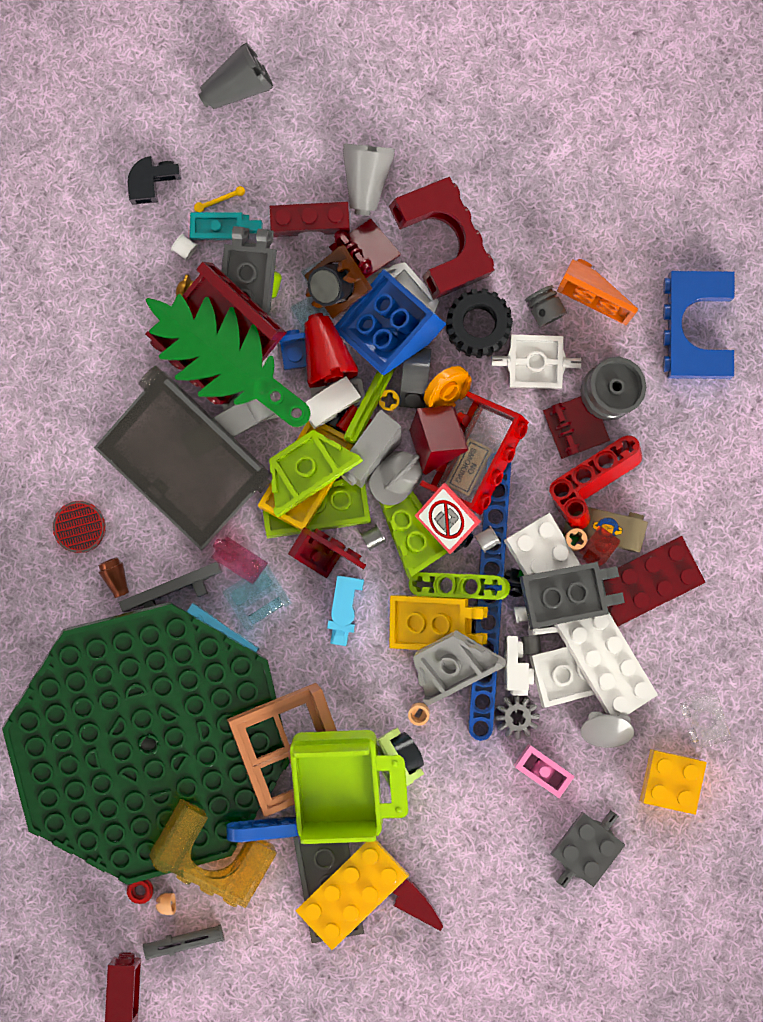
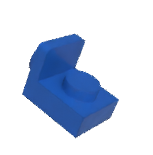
(293, 350)

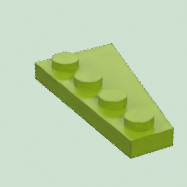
(341, 507)

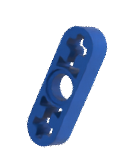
(262, 829)

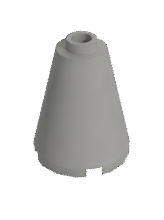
(366, 175)

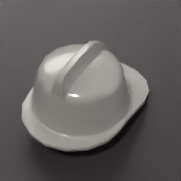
(395, 477)

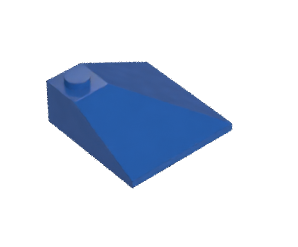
(388, 324)

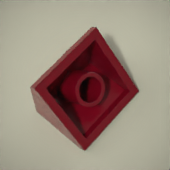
(437, 436)

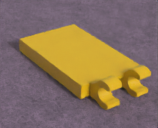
(425, 619)

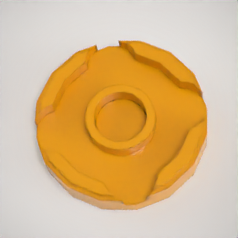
(448, 387)

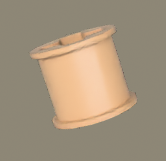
(583, 539)

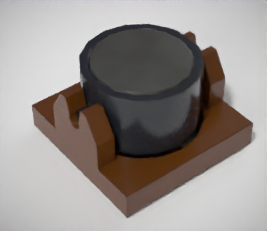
(333, 283)

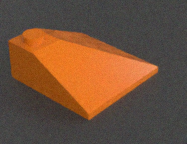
(594, 291)

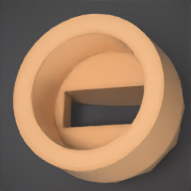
(424, 716)
(164, 904)

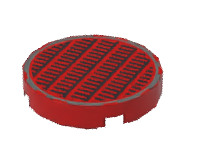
(79, 527)

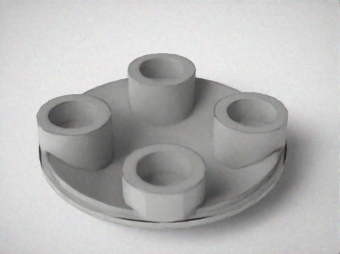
(607, 730)

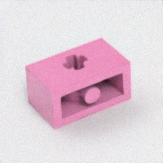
(543, 771)

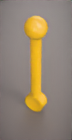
(199, 207)

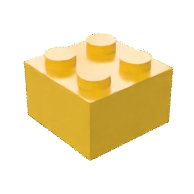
(673, 781)

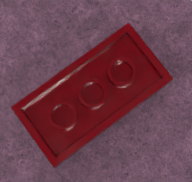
(653, 580)

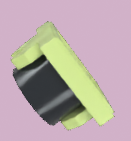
(401, 744)

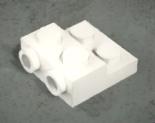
(516, 674)

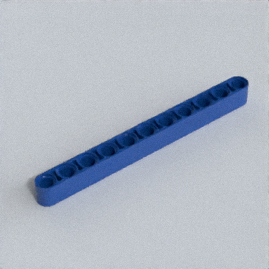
(494, 609)

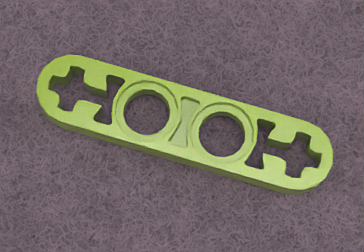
(459, 582)

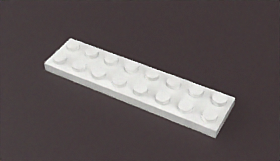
(594, 641)

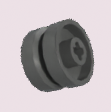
(611, 374)

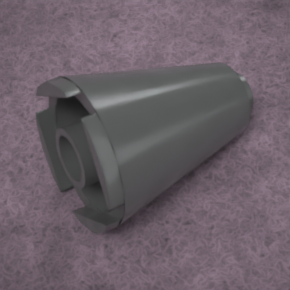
(236, 79)

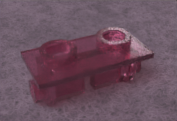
(238, 559)

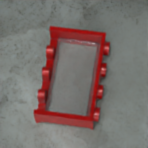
(492, 438)

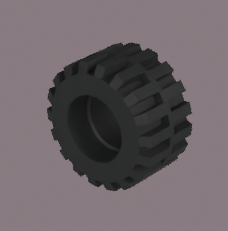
(479, 300)

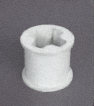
(184, 247)

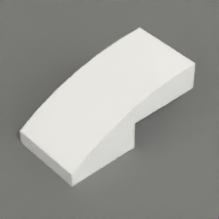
(332, 401)

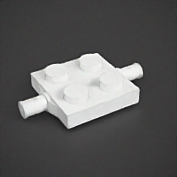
(536, 362)

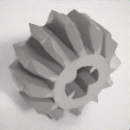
(525, 713)

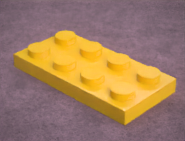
(303, 513)
(352, 893)

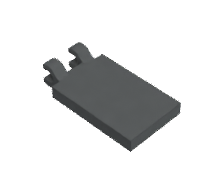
(251, 265)
(568, 594)

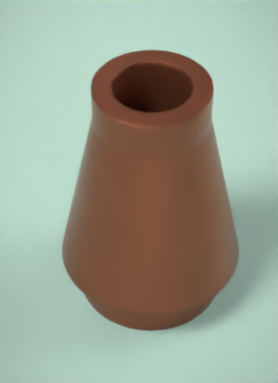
(114, 576)

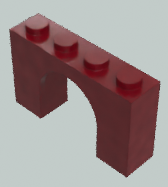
(443, 203)

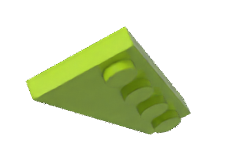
(413, 541)

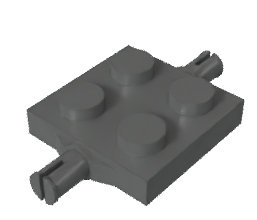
(587, 849)

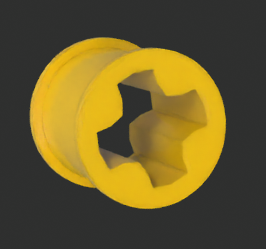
(395, 397)

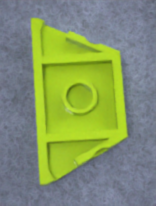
(307, 468)

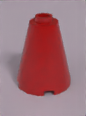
(326, 353)

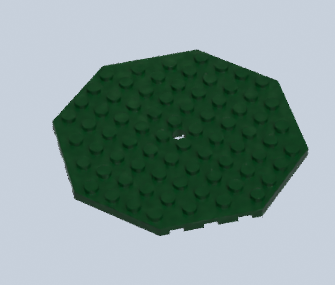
(95, 702)

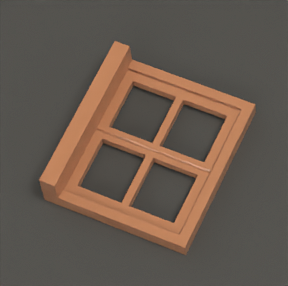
(322, 722)

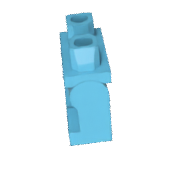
(343, 610)

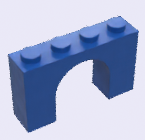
(684, 358)

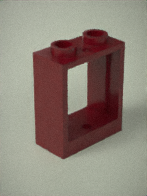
(123, 988)

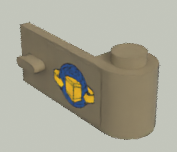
(627, 529)

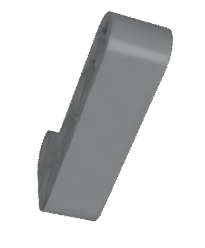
(244, 416)

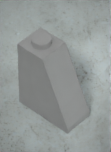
(373, 446)

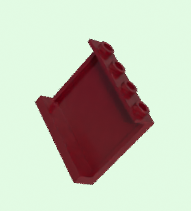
(223, 295)

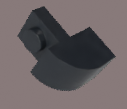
(144, 176)

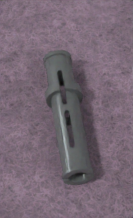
(152, 950)

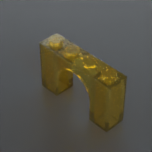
(234, 882)

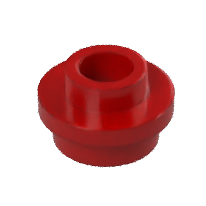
(140, 899)

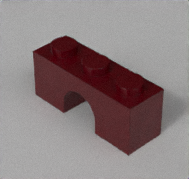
(311, 217)

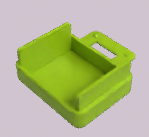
(340, 786)

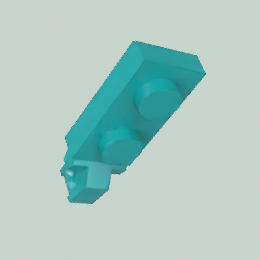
(220, 225)

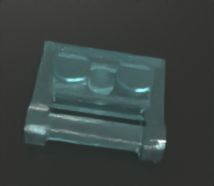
(245, 594)

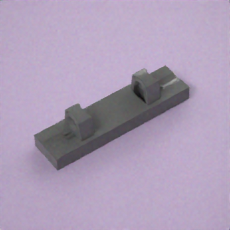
(194, 578)

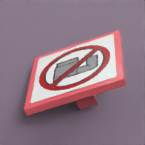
(447, 518)

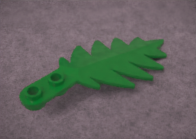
(221, 355)

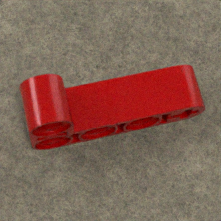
(599, 479)

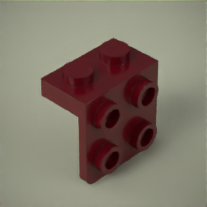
(319, 553)

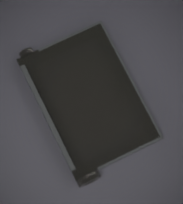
(182, 459)

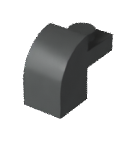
(415, 379)

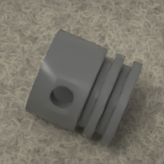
(546, 306)

